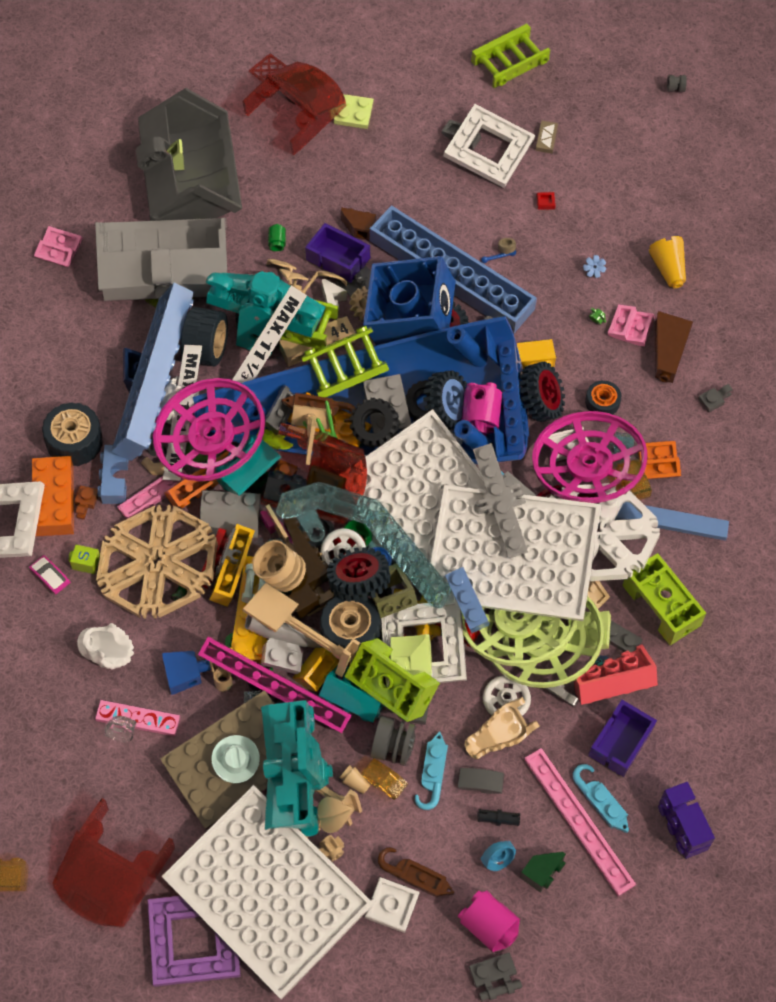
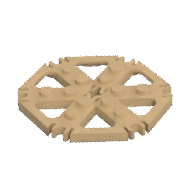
(145, 555)

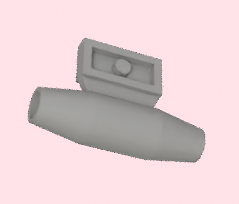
(283, 647)

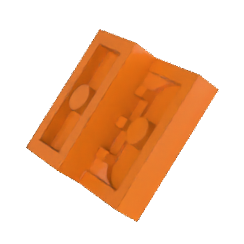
(662, 460)

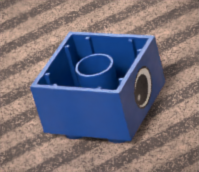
(408, 298)

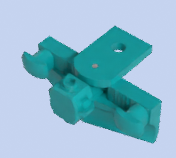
(256, 301)
(289, 775)

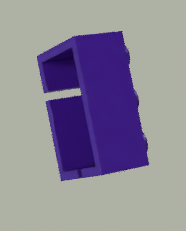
(337, 252)
(624, 739)
(685, 821)

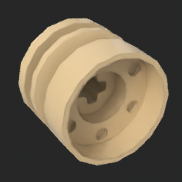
(279, 566)

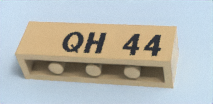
(334, 330)

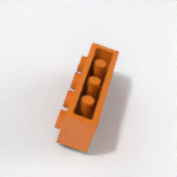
(186, 489)

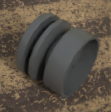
(393, 740)

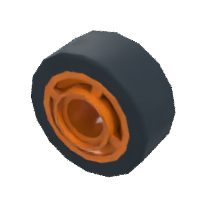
(603, 389)

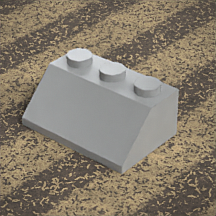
(228, 509)

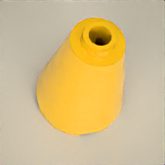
(670, 260)

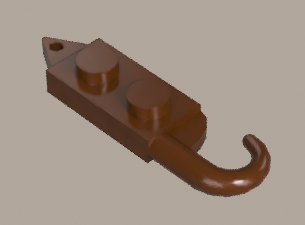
(318, 402)
(416, 875)

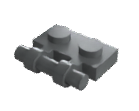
(493, 970)

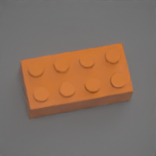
(57, 503)

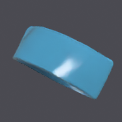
(496, 853)

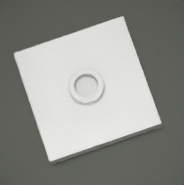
(392, 905)

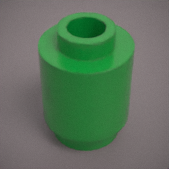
(277, 237)

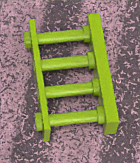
(509, 42)
(318, 339)
(360, 374)

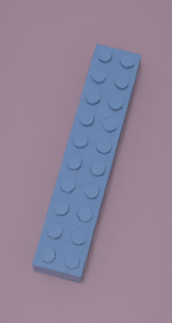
(474, 283)
(153, 373)

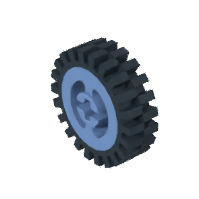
(446, 396)

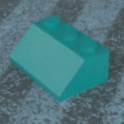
(247, 474)
(350, 697)

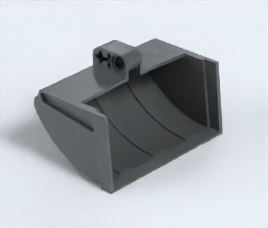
(209, 178)

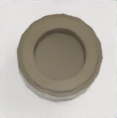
(507, 245)

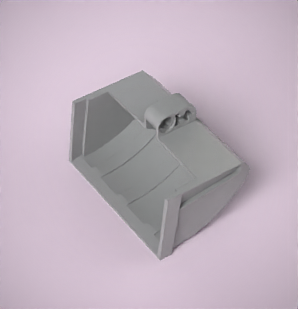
(149, 256)

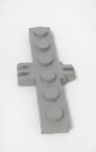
(500, 500)

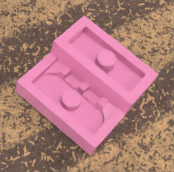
(58, 246)
(631, 325)

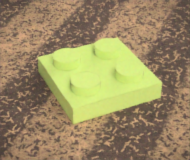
(356, 112)

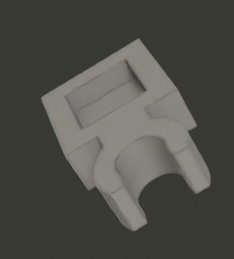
(560, 692)

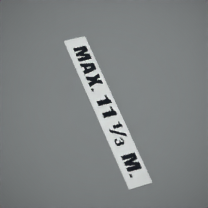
(270, 335)
(187, 376)

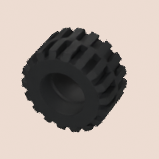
(366, 409)

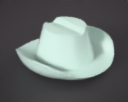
(235, 759)

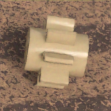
(332, 847)

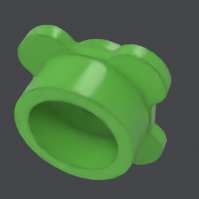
(597, 316)

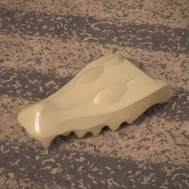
(501, 730)

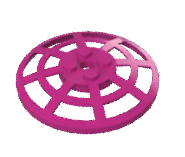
(204, 424)
(588, 451)

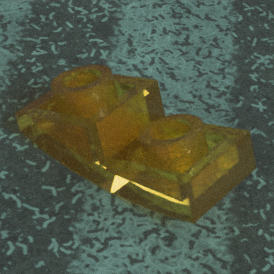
(384, 777)

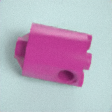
(482, 406)
(490, 921)

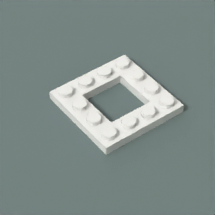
(481, 118)
(29, 497)
(450, 617)

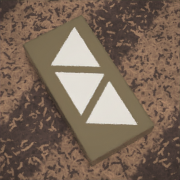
(546, 137)

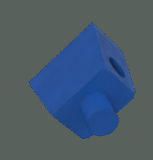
(183, 670)

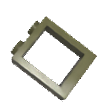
(403, 599)

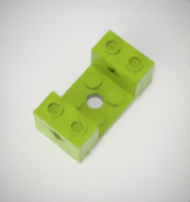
(678, 613)
(407, 693)

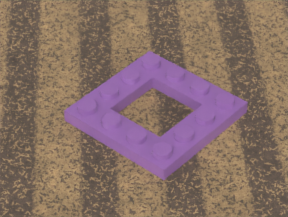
(171, 972)

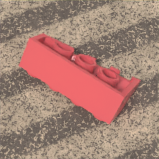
(617, 677)

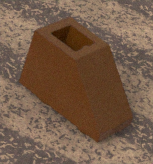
(358, 222)

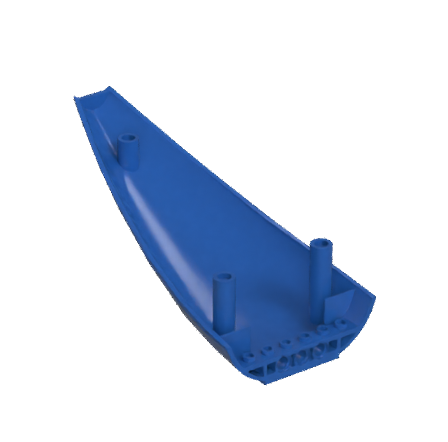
(476, 350)

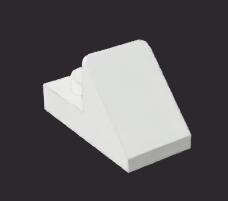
(333, 293)

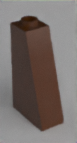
(670, 341)

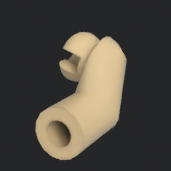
(153, 468)

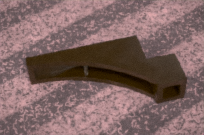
(315, 574)

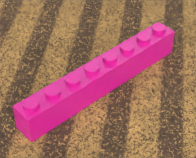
(273, 683)

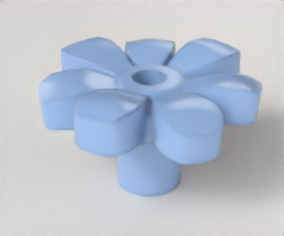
(594, 266)

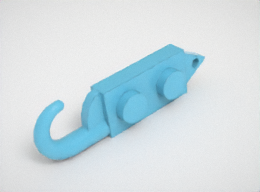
(433, 771)
(602, 800)

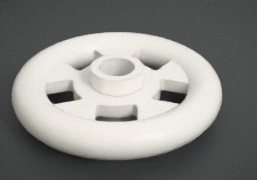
(344, 535)
(498, 683)

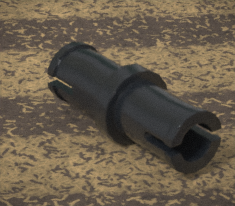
(498, 817)

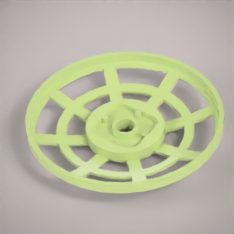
(518, 630)
(559, 637)

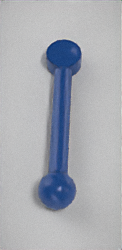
(485, 259)

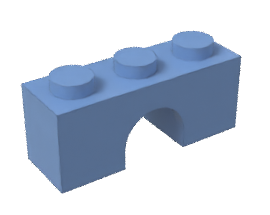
(112, 489)
(467, 600)

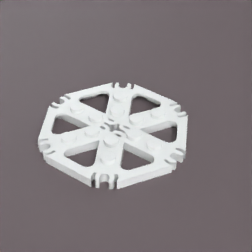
(615, 530)

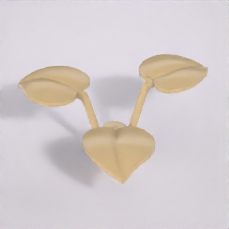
(289, 275)
(332, 814)

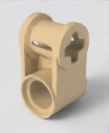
(218, 673)

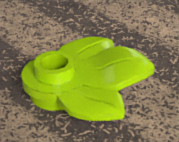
(275, 441)

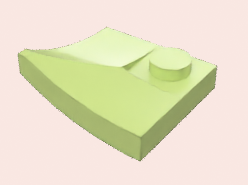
(592, 632)
(412, 653)

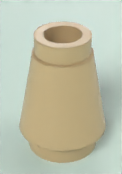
(354, 779)

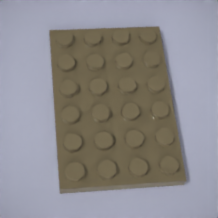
(193, 768)

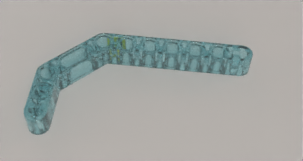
(379, 522)

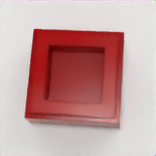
(545, 200)

